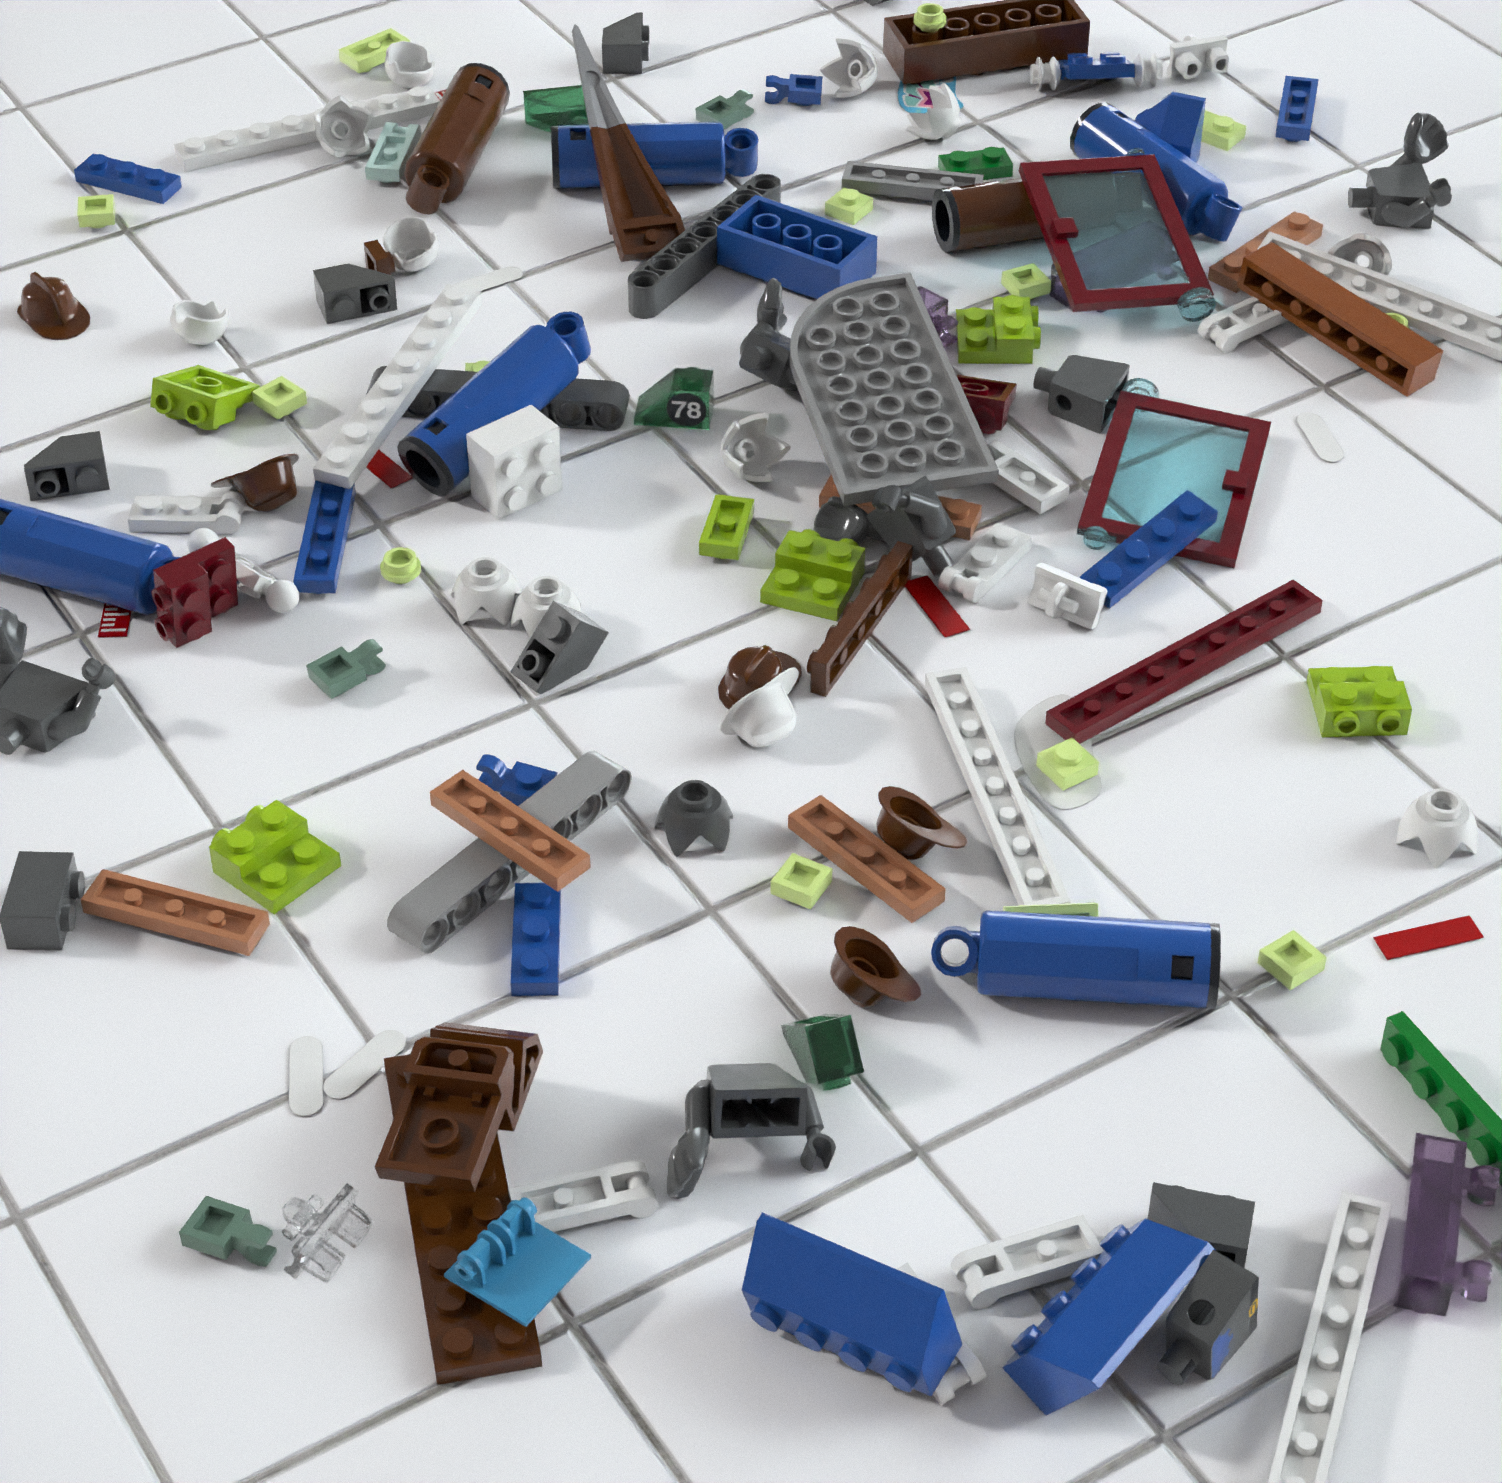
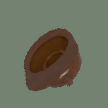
(52, 309)
(266, 484)
(751, 670)
(913, 825)
(869, 970)

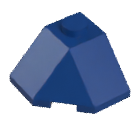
(1177, 121)

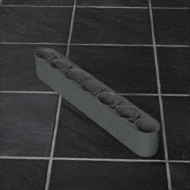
(690, 254)
(581, 405)

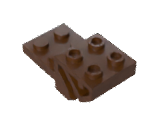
(456, 1098)

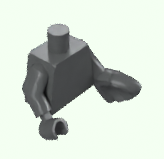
(1402, 192)
(765, 349)
(900, 515)
(40, 704)
(743, 1104)

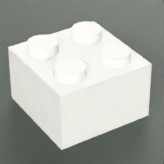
(514, 461)

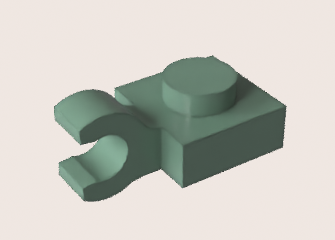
(726, 110)
(344, 670)
(222, 1227)

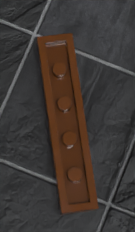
(860, 619)

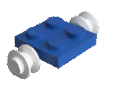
(1085, 67)

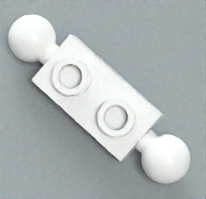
(254, 581)

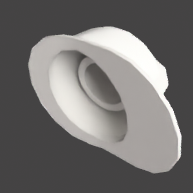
(764, 713)

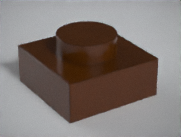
(377, 258)

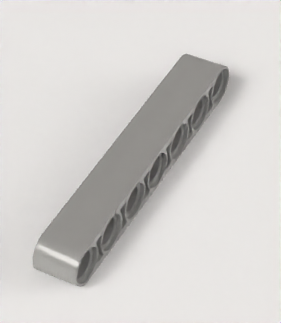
(483, 875)

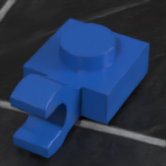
(798, 88)
(514, 783)

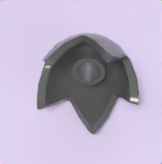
(694, 811)

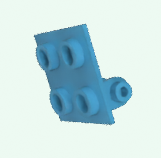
(517, 1263)

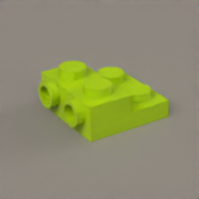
(998, 334)
(200, 396)
(814, 574)
(1359, 701)
(272, 856)

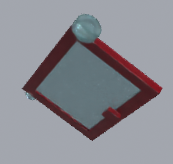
(1117, 234)
(1161, 451)

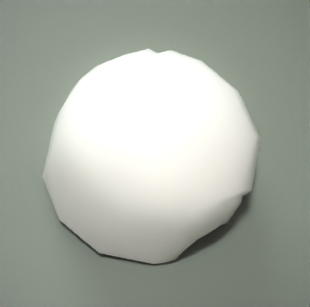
(409, 64)
(411, 243)
(198, 322)

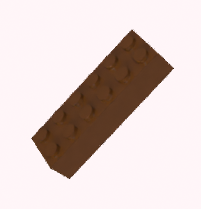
(985, 39)

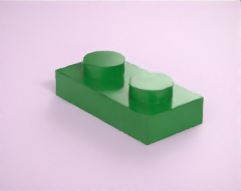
(990, 162)

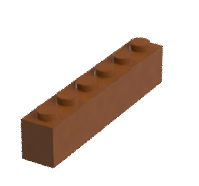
(1340, 319)

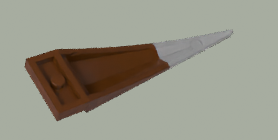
(633, 198)

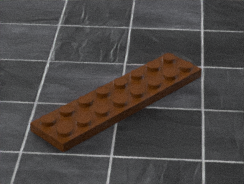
(464, 1332)

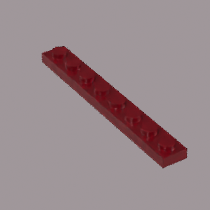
(1183, 662)

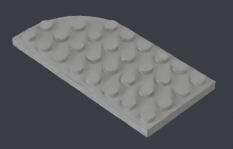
(885, 392)

